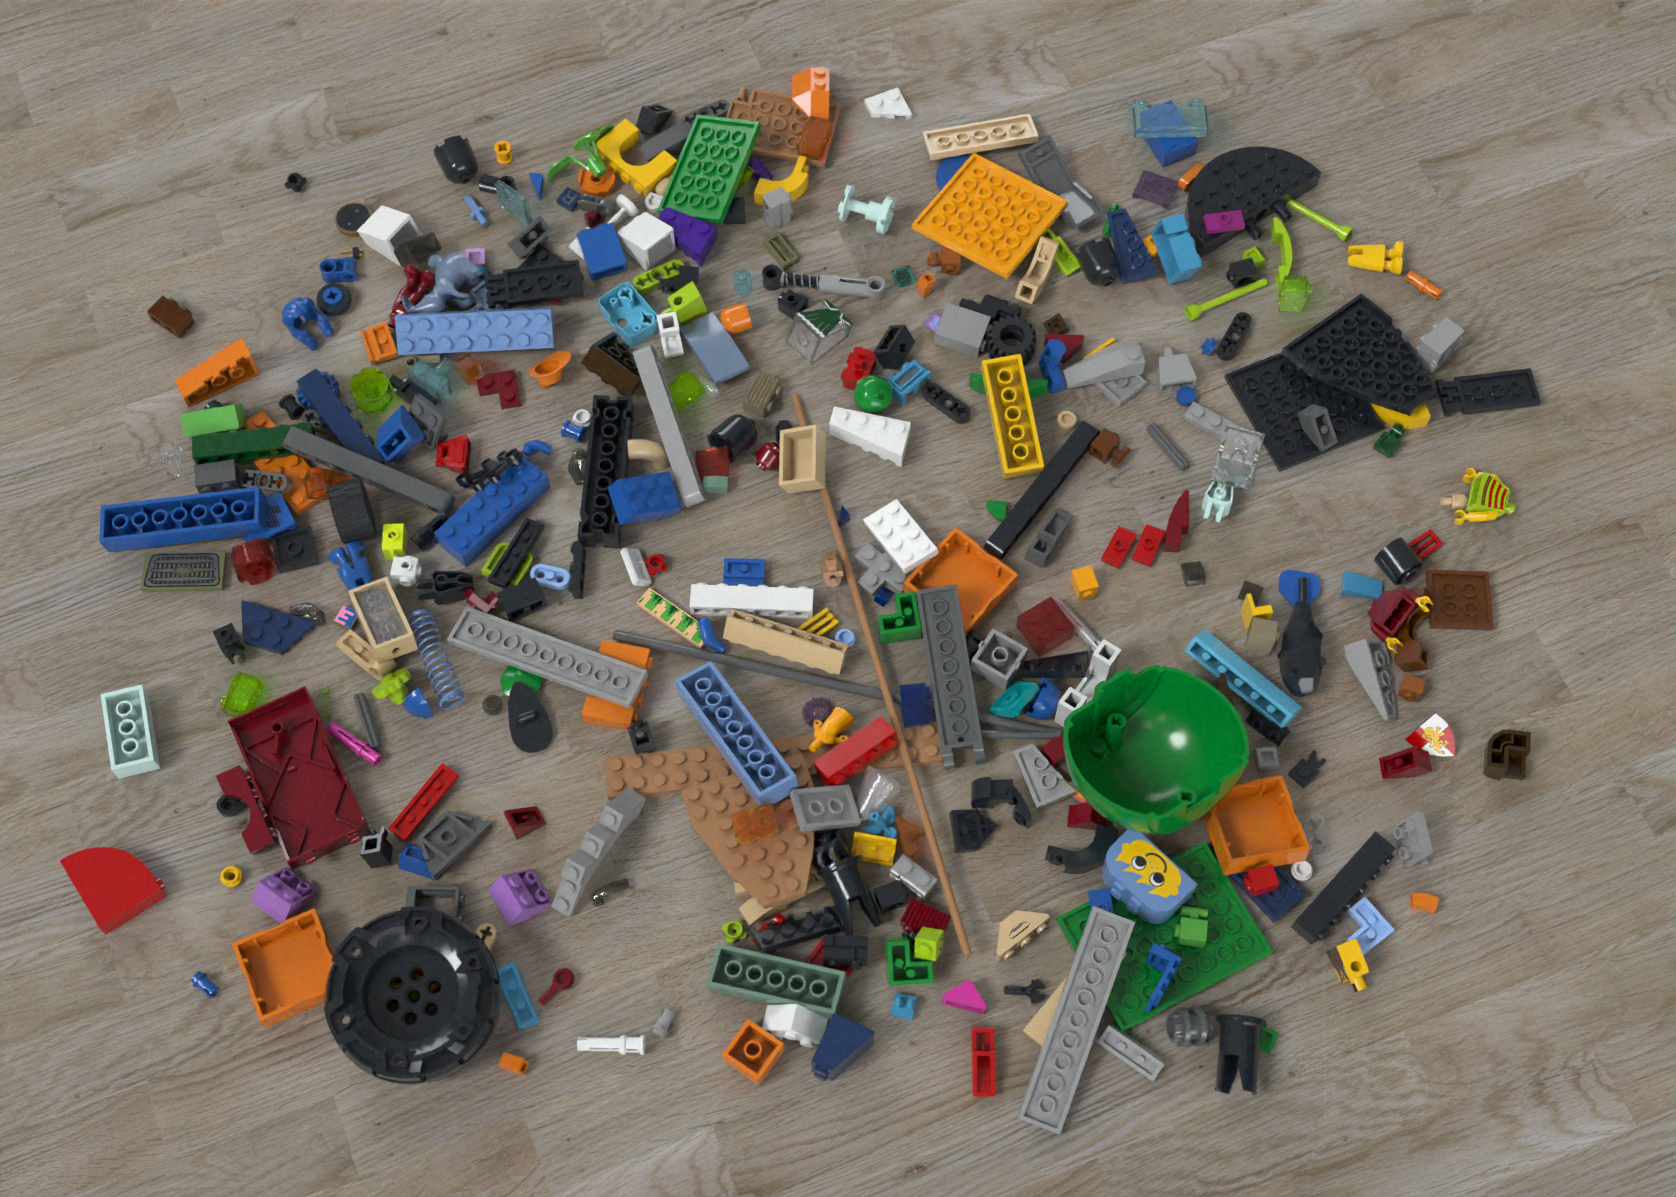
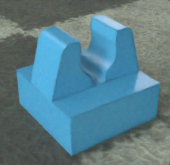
(903, 1006)

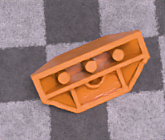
(811, 92)

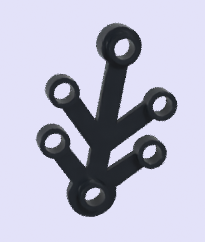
(490, 471)

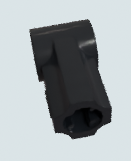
(487, 183)

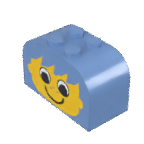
(1145, 878)

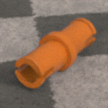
(1423, 285)

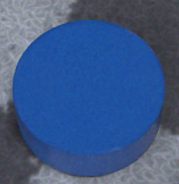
(1186, 396)

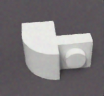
(670, 334)

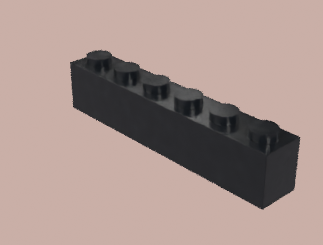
(1343, 887)

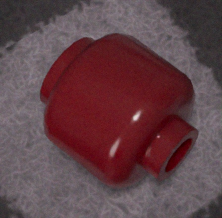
(768, 456)

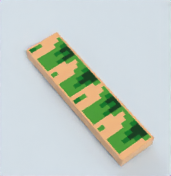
(671, 616)

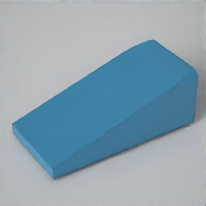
(1360, 586)

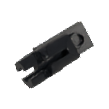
(992, 307)

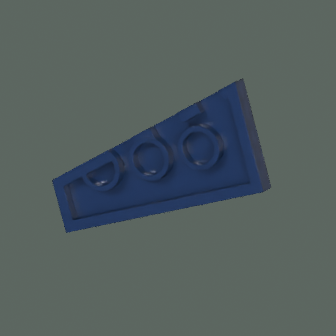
(1129, 248)

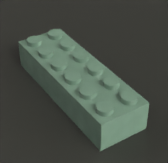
(775, 980)

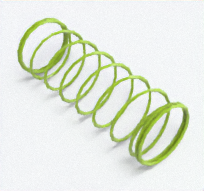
(324, 715)

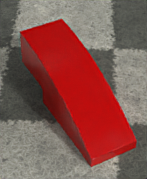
(983, 1061)

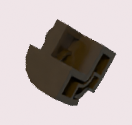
(1507, 754)

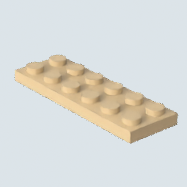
(980, 136)

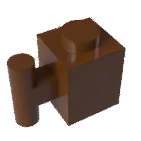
(1107, 446)

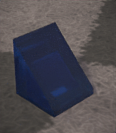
(844, 516)
(883, 596)

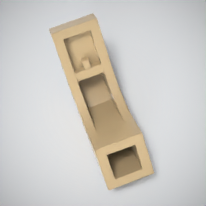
(1038, 272)

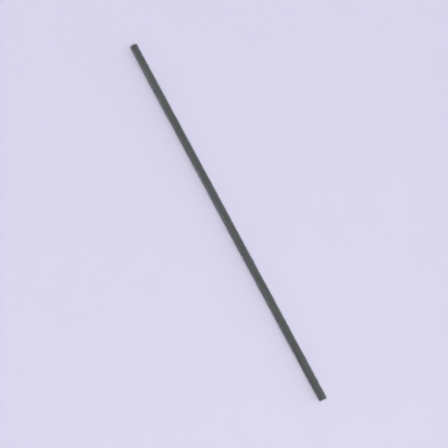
(804, 677)

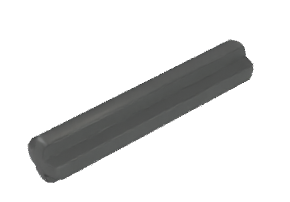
(1167, 446)
(367, 721)

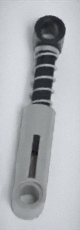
(826, 283)

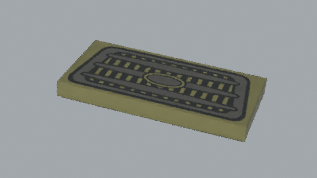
(184, 571)

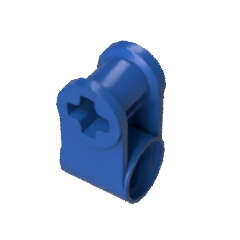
(339, 270)

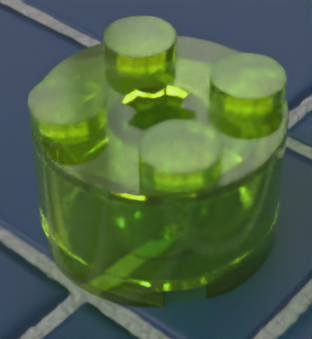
(370, 390)

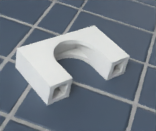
(1101, 668)

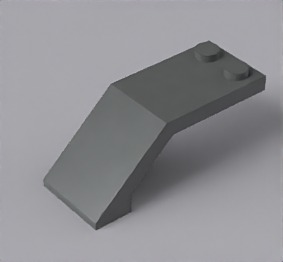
(1050, 172)

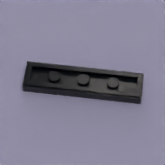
(515, 553)

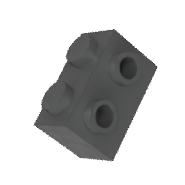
(529, 237)
(217, 476)

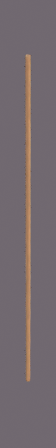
(890, 706)

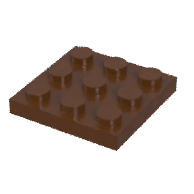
(1460, 599)

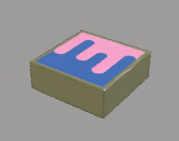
(346, 618)

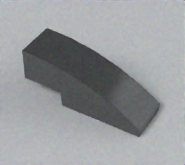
(670, 140)
(1048, 537)

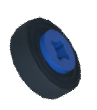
(333, 299)

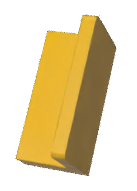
(1249, 611)

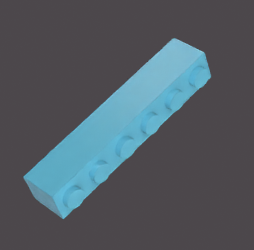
(1243, 679)

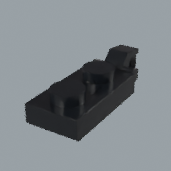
(408, 389)

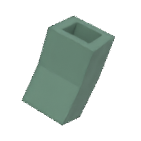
(715, 484)

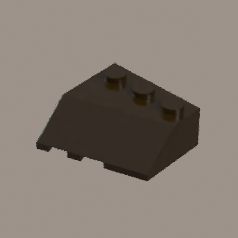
(613, 364)

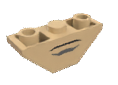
(1017, 931)

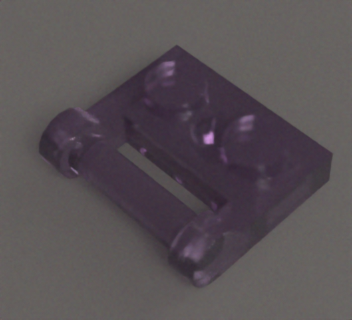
(1156, 185)

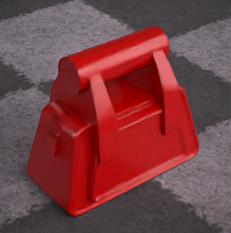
(458, 454)

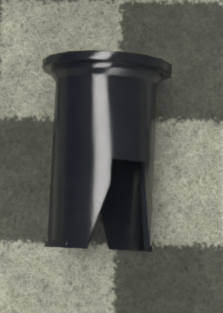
(847, 884)
(1238, 1048)

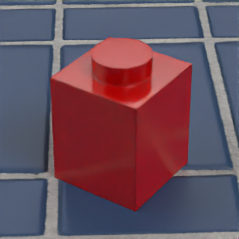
(1261, 880)

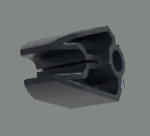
(445, 586)
(831, 847)

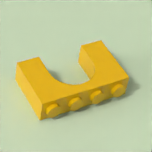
(643, 177)

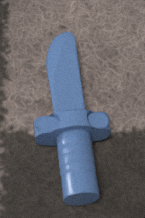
(477, 212)

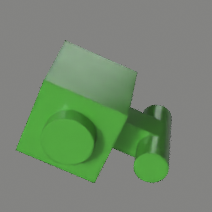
(1192, 930)

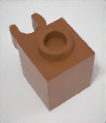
(948, 259)

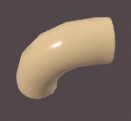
(649, 451)

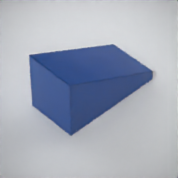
(537, 181)

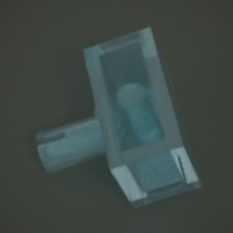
(432, 379)

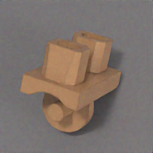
(831, 569)

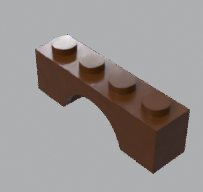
(1413, 654)

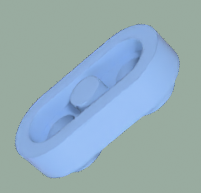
(552, 575)

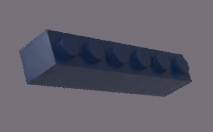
(337, 415)

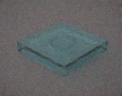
(513, 202)

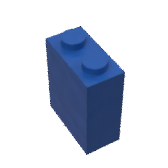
(602, 251)

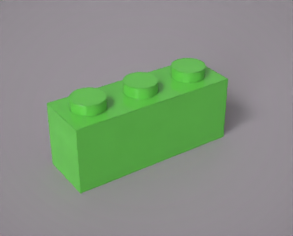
(213, 420)

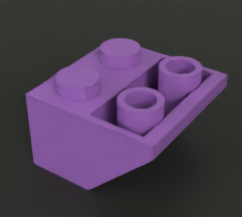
(283, 895)
(519, 896)

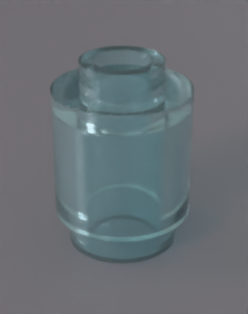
(742, 282)

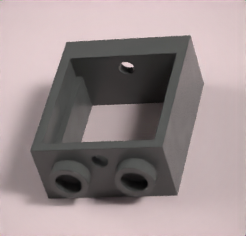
(417, 892)

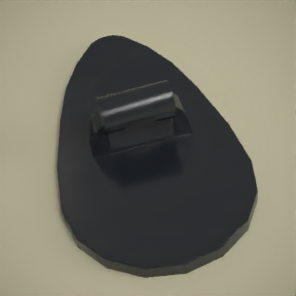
(528, 720)

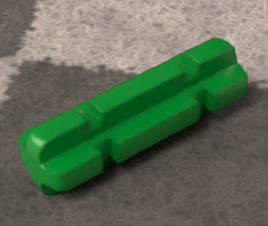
(1106, 230)

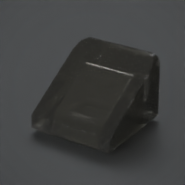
(1193, 573)

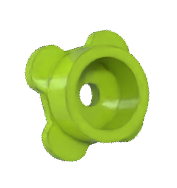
(734, 925)

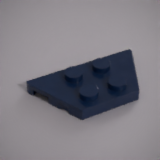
(271, 628)

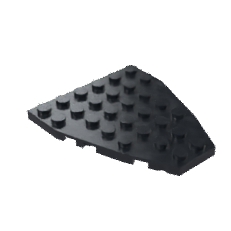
(1364, 357)

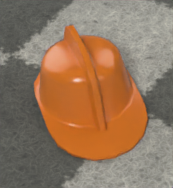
(550, 369)

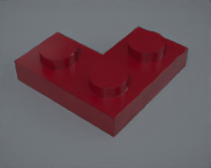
(502, 383)

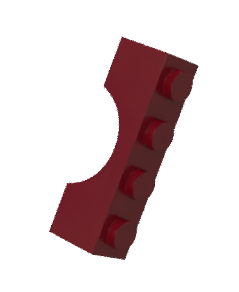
(257, 834)

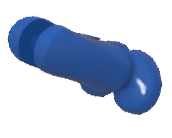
(354, 575)

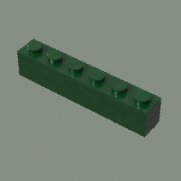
(244, 444)

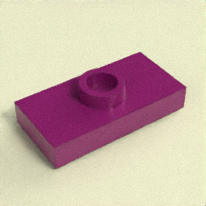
(1223, 222)

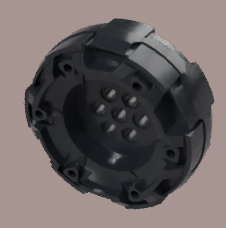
(394, 950)

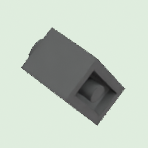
(1318, 426)

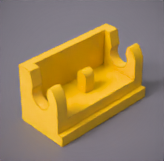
(874, 848)

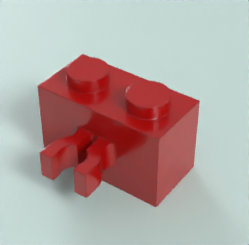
(860, 364)

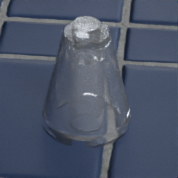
(875, 794)

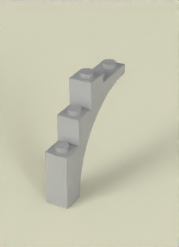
(596, 843)

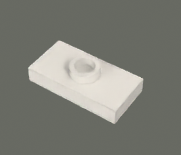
(636, 567)

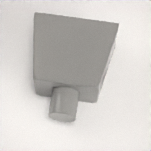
(1174, 372)

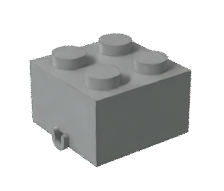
(1439, 344)
(999, 658)

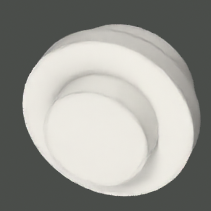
(582, 418)
(1301, 871)

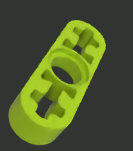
(662, 269)

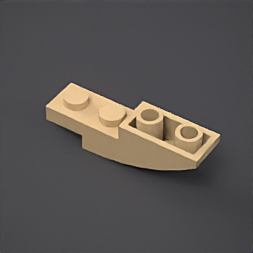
(754, 912)

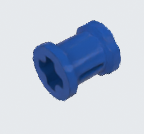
(573, 431)

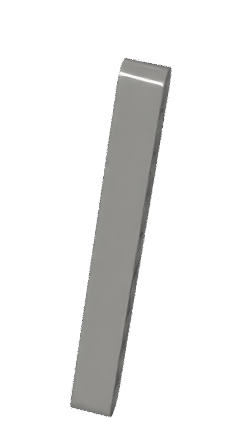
(669, 426)

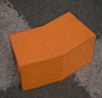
(926, 284)
(1424, 902)
(513, 1063)

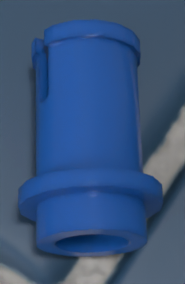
(204, 984)

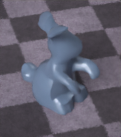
(450, 275)

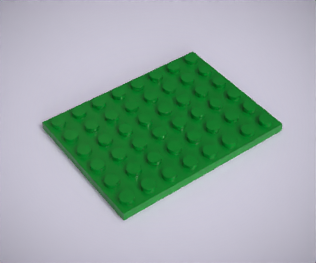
(1230, 944)

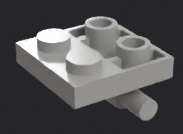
(1413, 840)

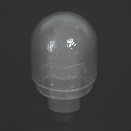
(710, 389)

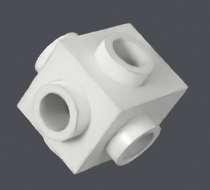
(406, 570)

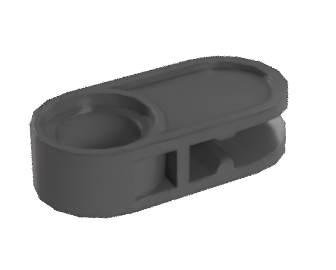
(596, 203)

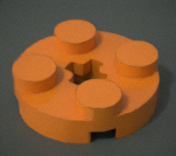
(600, 188)

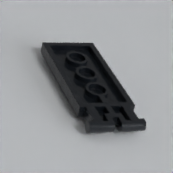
(534, 284)
(1488, 392)

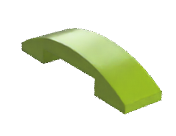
(1280, 236)

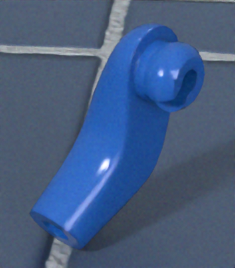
(708, 636)

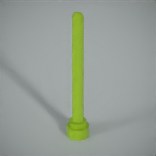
(1341, 231)
(1194, 310)

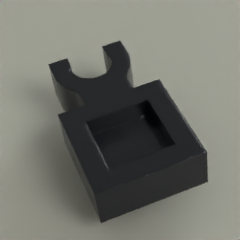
(1305, 770)

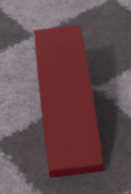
(1177, 524)

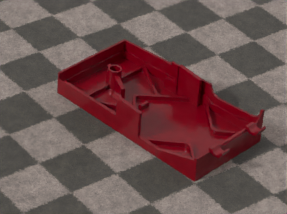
(299, 778)

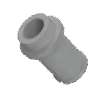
(663, 1022)

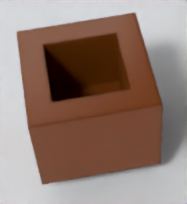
(1411, 688)

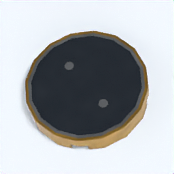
(351, 217)

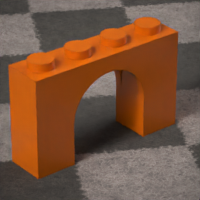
(608, 714)

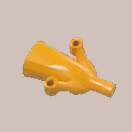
(831, 728)

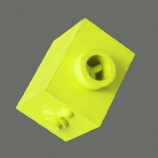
(394, 541)

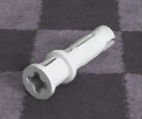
(622, 1045)

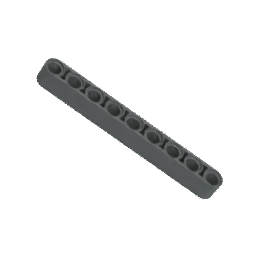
(368, 470)

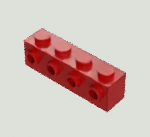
(856, 752)

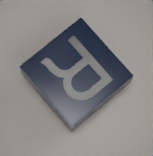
(568, 199)

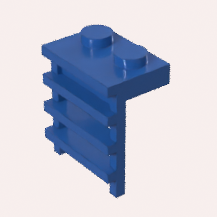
(1166, 962)

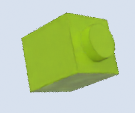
(929, 943)

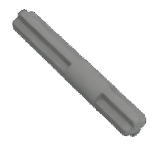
(1080, 628)

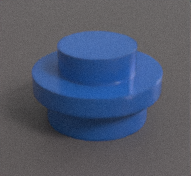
(1208, 346)

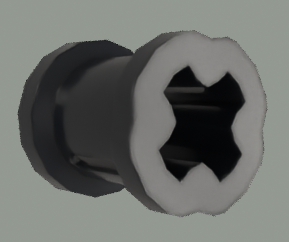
(291, 406)

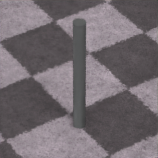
(1001, 734)

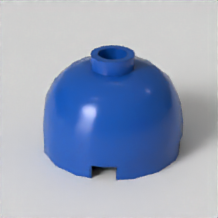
(1045, 702)

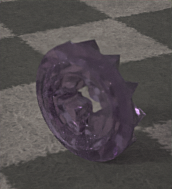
(816, 703)

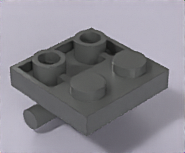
(429, 419)

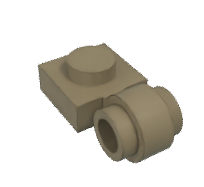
(429, 359)

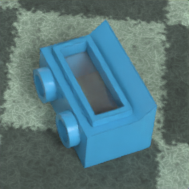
(908, 380)

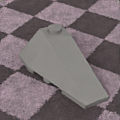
(1111, 363)
(1370, 664)

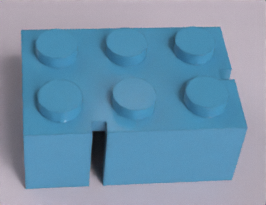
(1176, 248)

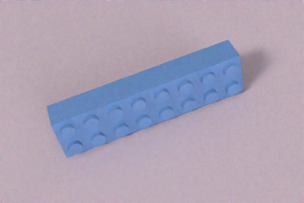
(475, 331)
(736, 735)

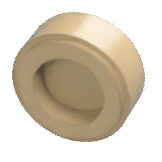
(1066, 420)

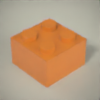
(753, 1052)

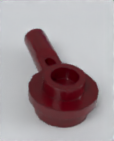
(562, 980)

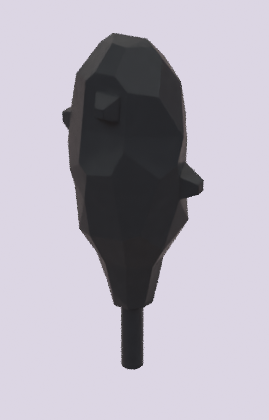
(1301, 648)

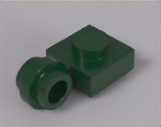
(1390, 442)

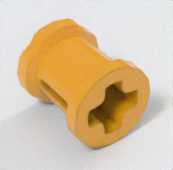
(503, 152)

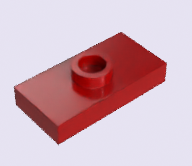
(1148, 545)
(1118, 547)

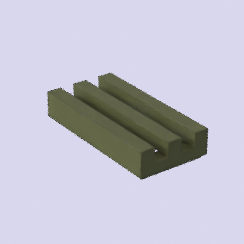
(788, 262)

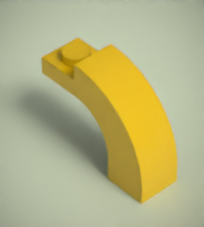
(794, 184)
(1416, 420)

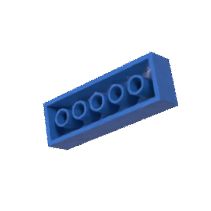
(491, 511)

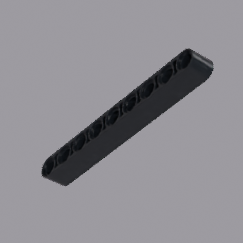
(1041, 490)

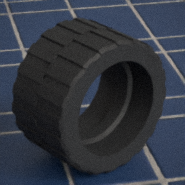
(351, 510)

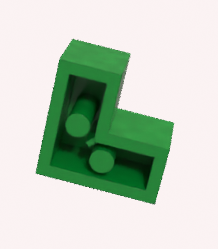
(904, 623)
(902, 968)

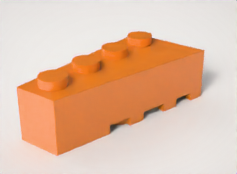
(218, 373)

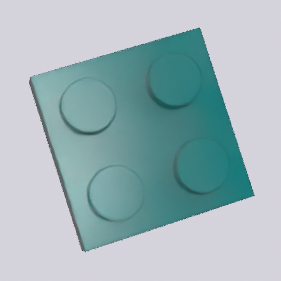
(1014, 699)

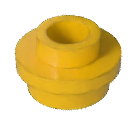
(230, 871)

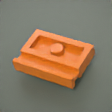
(379, 343)

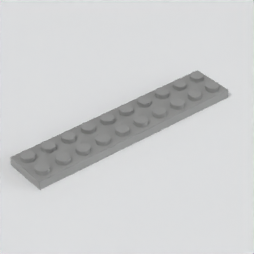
(548, 657)
(1075, 1020)

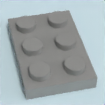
(824, 808)

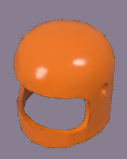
(735, 318)

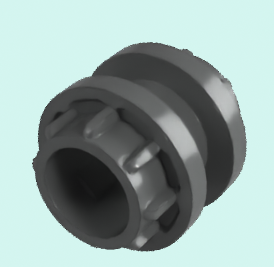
(1192, 1026)

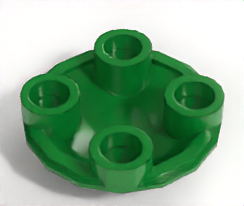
(512, 675)

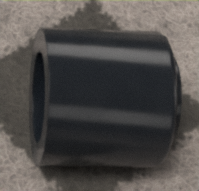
(1398, 561)

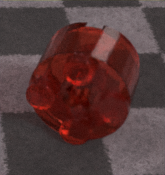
(253, 561)

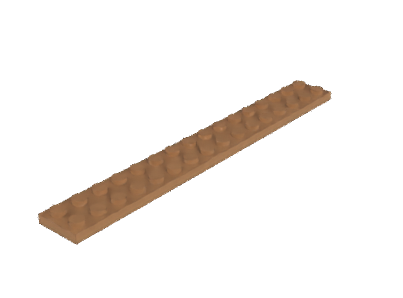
(685, 768)

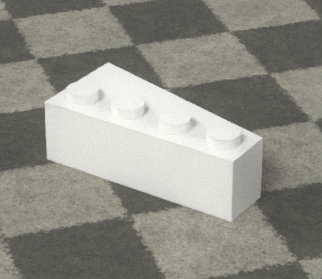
(871, 432)

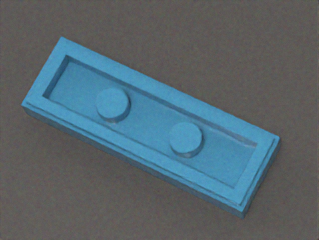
(517, 996)

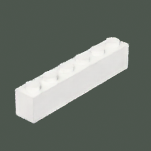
(758, 601)

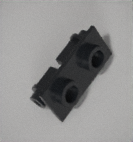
(425, 537)
(1267, 727)

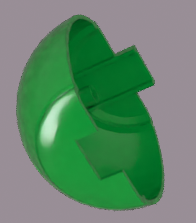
(1155, 749)

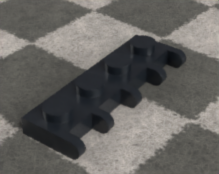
(795, 931)

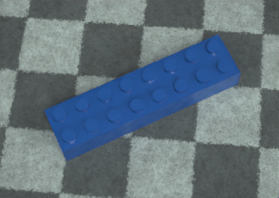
(182, 519)

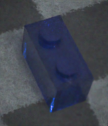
(915, 704)

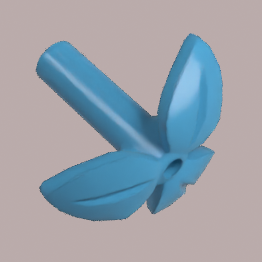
(882, 824)

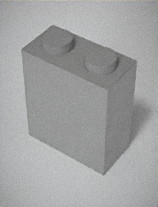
(962, 330)

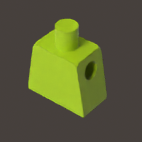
(687, 304)

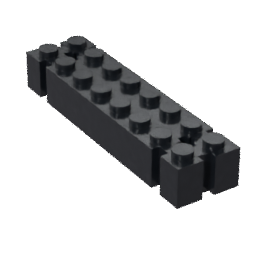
(605, 463)

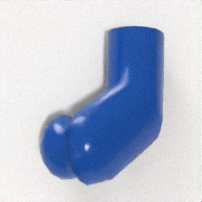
(536, 445)

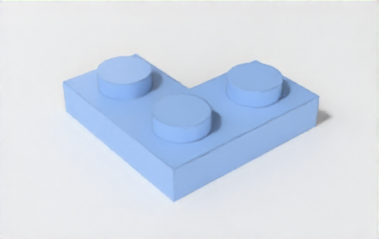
(1373, 925)

